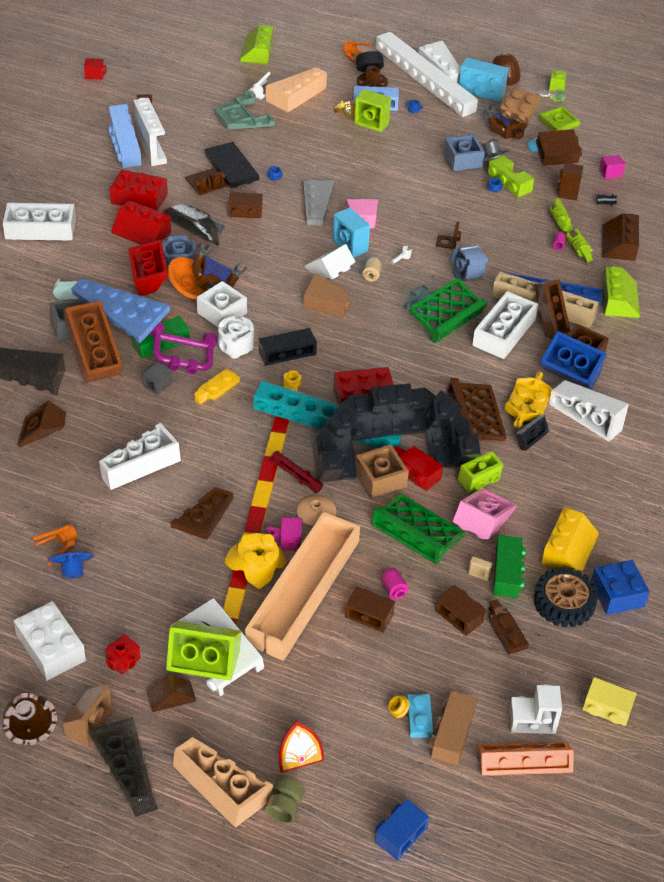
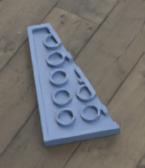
(123, 309)

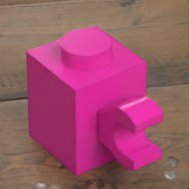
(289, 533)

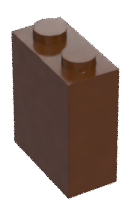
(558, 147)

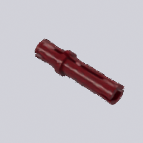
(303, 477)

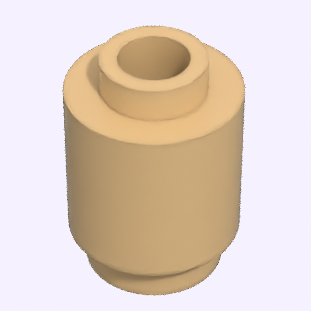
(372, 269)

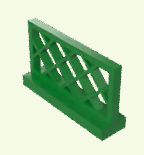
(459, 317)
(413, 535)

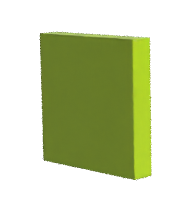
(559, 119)

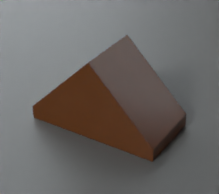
(170, 692)

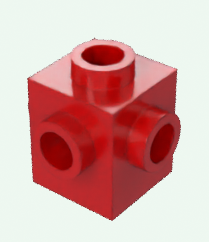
(122, 654)

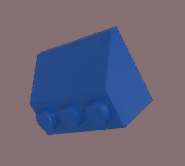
(573, 360)

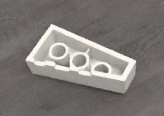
(440, 56)
(589, 408)
(140, 458)

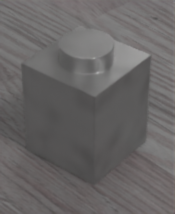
(157, 378)

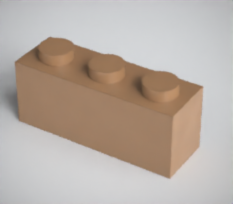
(453, 727)

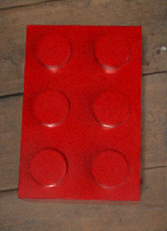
(139, 188)
(360, 381)

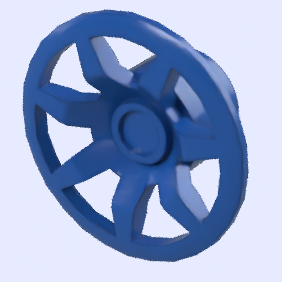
(71, 566)

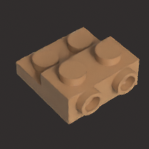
(520, 105)

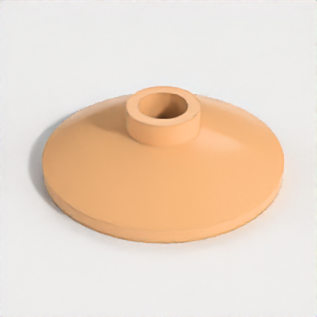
(312, 508)

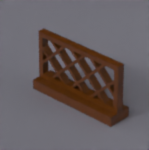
(455, 392)

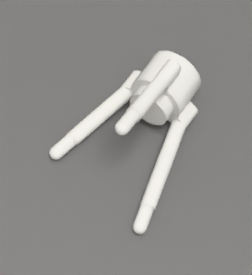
(257, 90)

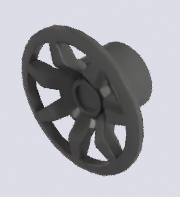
(492, 149)

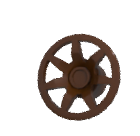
(372, 77)

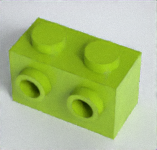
(480, 472)

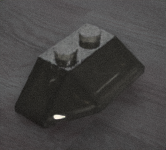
(194, 222)

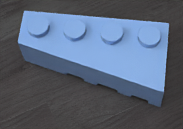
(123, 136)

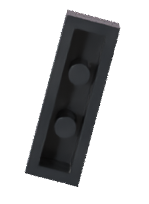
(287, 346)

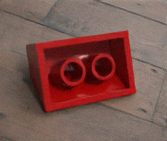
(141, 223)
(148, 266)

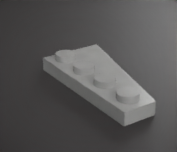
(317, 199)

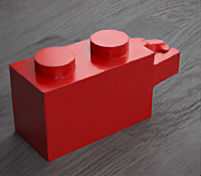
(422, 468)

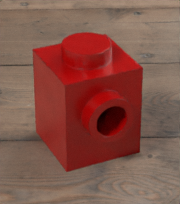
(94, 68)

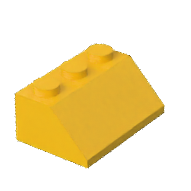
(570, 541)

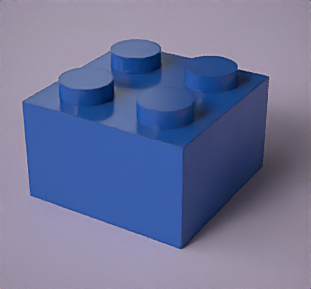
(620, 587)

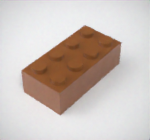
(93, 341)

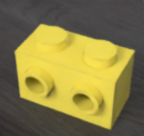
(609, 701)

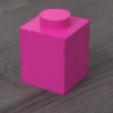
(612, 166)

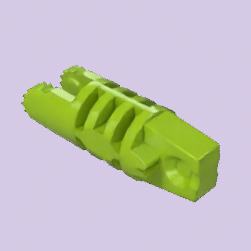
(561, 216)
(580, 245)

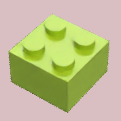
(372, 110)

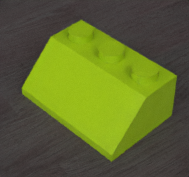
(258, 45)
(620, 293)
(203, 650)

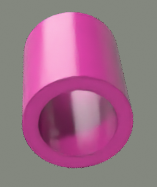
(559, 241)

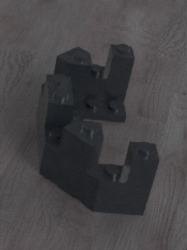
(393, 412)

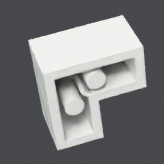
(537, 713)

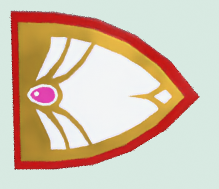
(299, 748)

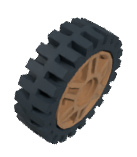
(565, 597)

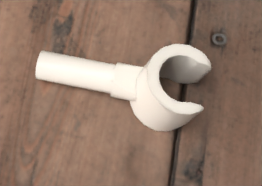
(406, 254)

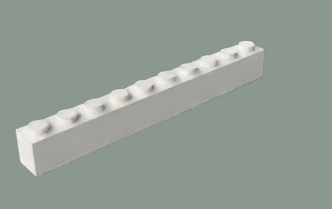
(427, 74)

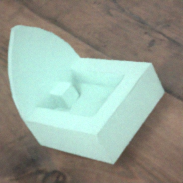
(63, 290)

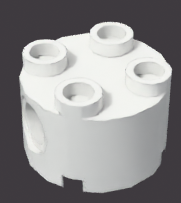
(236, 336)

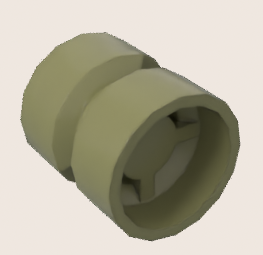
(283, 803)

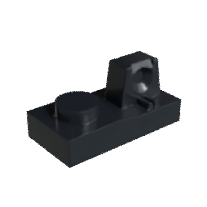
(532, 432)

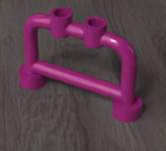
(191, 365)

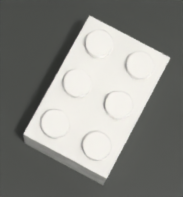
(49, 640)

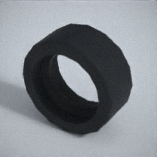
(369, 58)

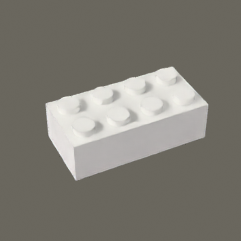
(39, 221)
(505, 325)

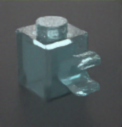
(416, 296)

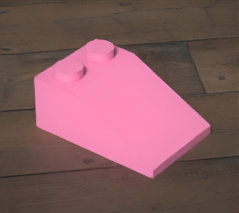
(483, 513)

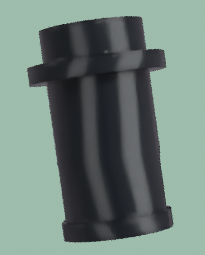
(606, 199)

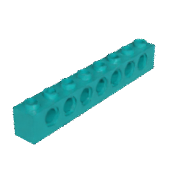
(305, 410)

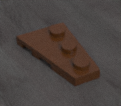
(205, 515)

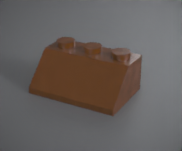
(621, 237)

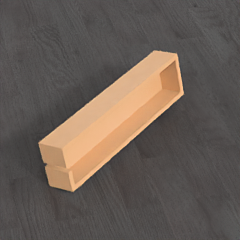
(302, 586)

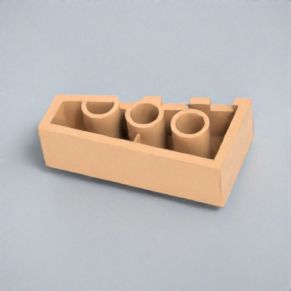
(296, 89)
(222, 783)

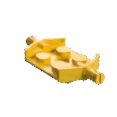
(528, 391)

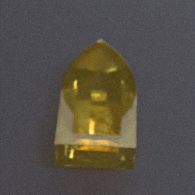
(347, 107)

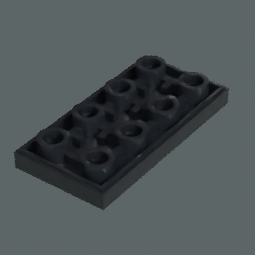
(232, 162)

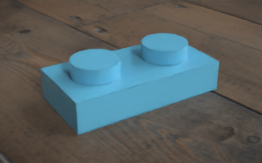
(420, 716)

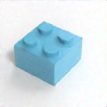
(352, 231)

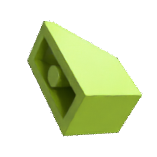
(557, 80)

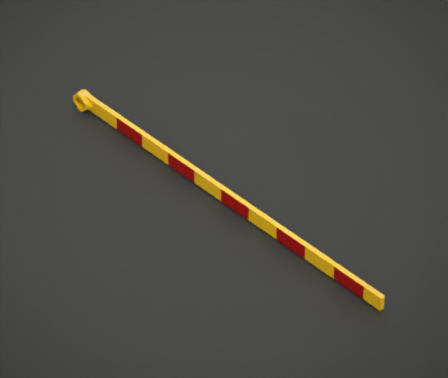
(261, 499)

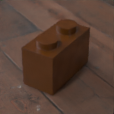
(570, 181)
(245, 205)
(370, 609)
(460, 610)

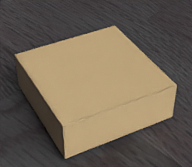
(480, 568)

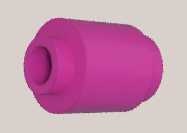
(394, 583)

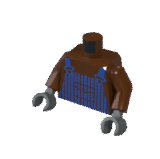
(504, 126)
(210, 272)

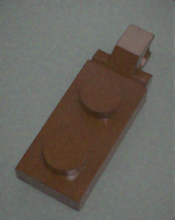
(506, 628)

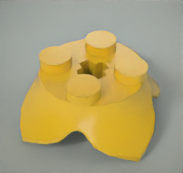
(257, 569)

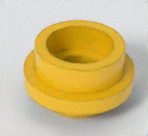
(398, 706)

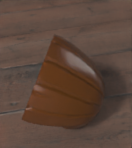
(509, 61)
(29, 719)

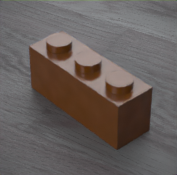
(552, 307)

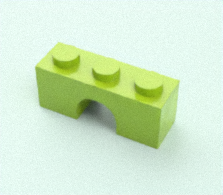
(516, 183)

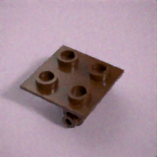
(207, 181)

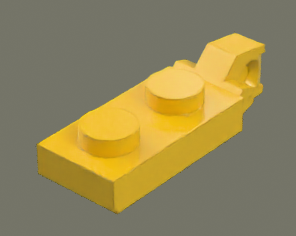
(216, 386)

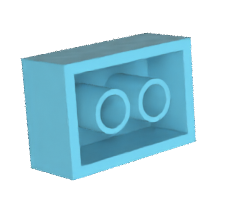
(483, 79)

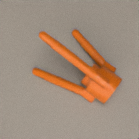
(351, 49)
(65, 534)

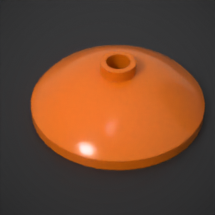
(182, 277)

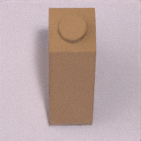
(326, 297)

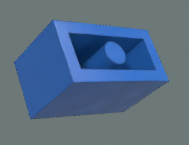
(401, 828)

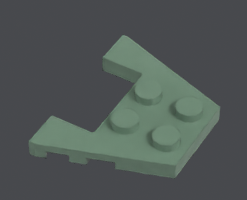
(236, 115)

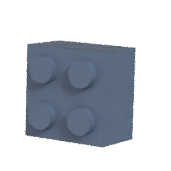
(463, 152)

